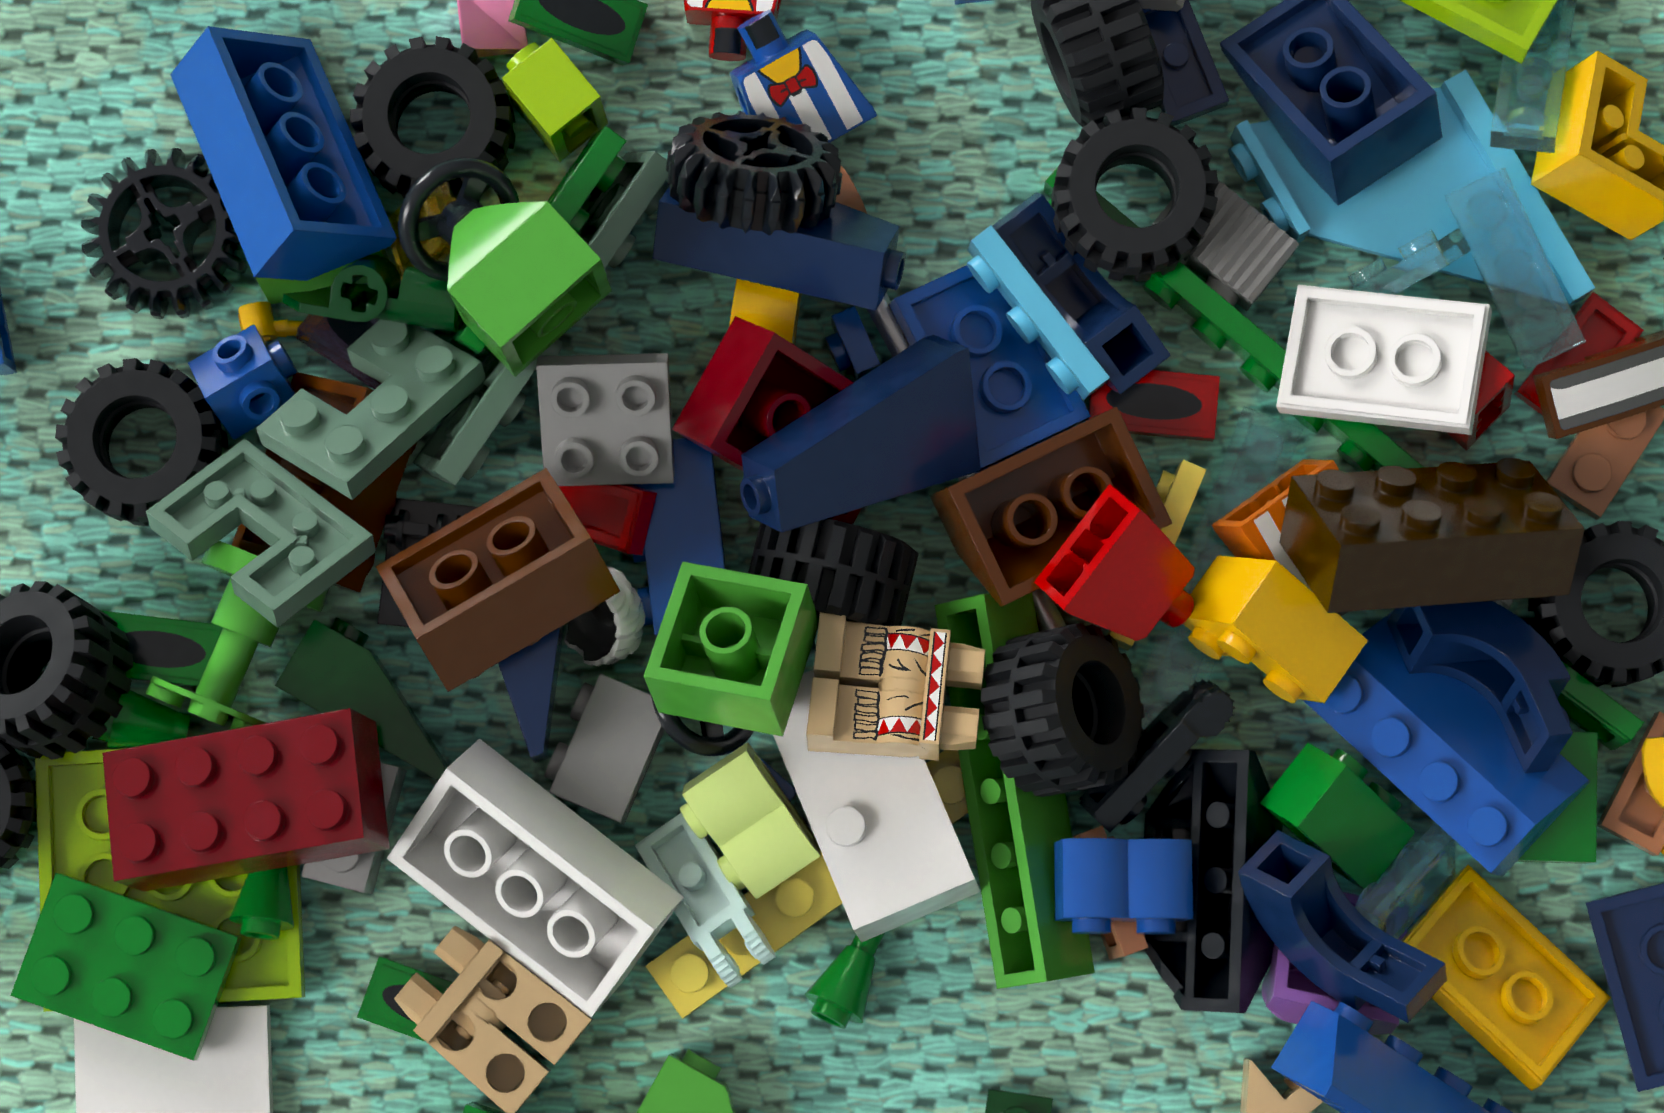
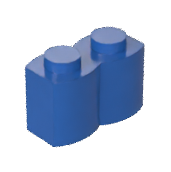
(1123, 882)

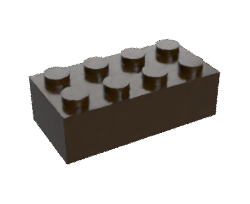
(1430, 535)

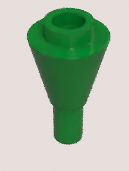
(264, 905)
(844, 986)

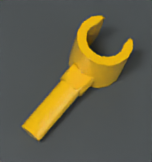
(262, 317)

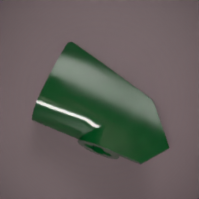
(411, 301)

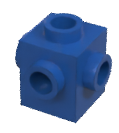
(244, 379)

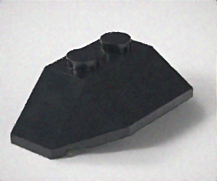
(1223, 950)

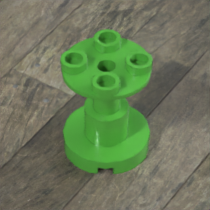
(233, 651)

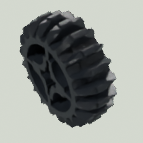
(754, 172)
(145, 242)

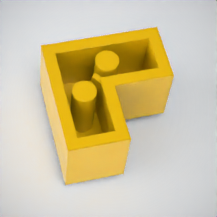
(1600, 154)
(1275, 622)

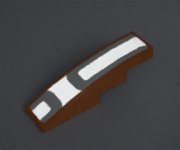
(1603, 387)

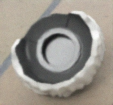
(610, 628)

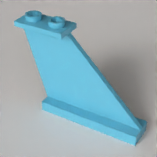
(1408, 197)

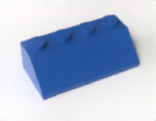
(280, 153)
(1447, 753)
(1358, 1073)

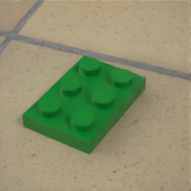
(126, 966)

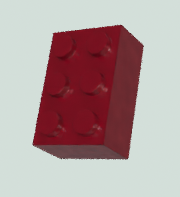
(753, 391)

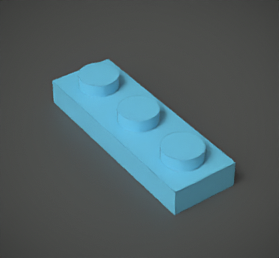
(1034, 314)

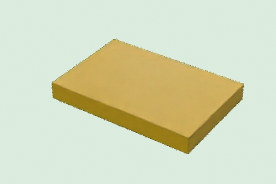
(1505, 978)

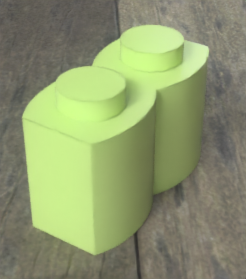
(749, 821)

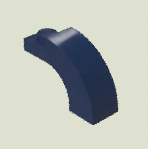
(1094, 310)
(1498, 659)
(1328, 938)

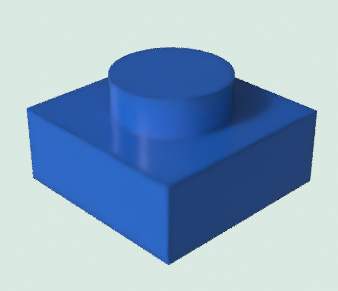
(851, 344)

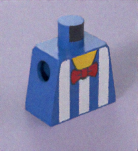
(797, 80)

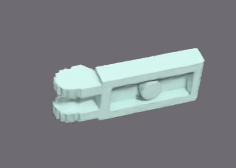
(710, 902)

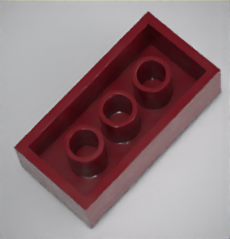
(245, 800)

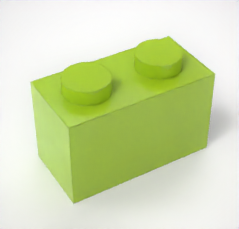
(554, 97)

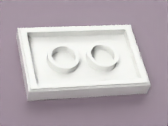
(1384, 359)
(135, 1077)

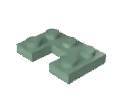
(419, 387)
(306, 534)

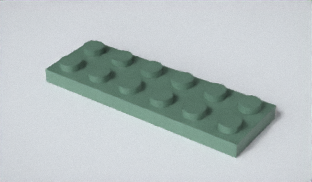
(459, 440)

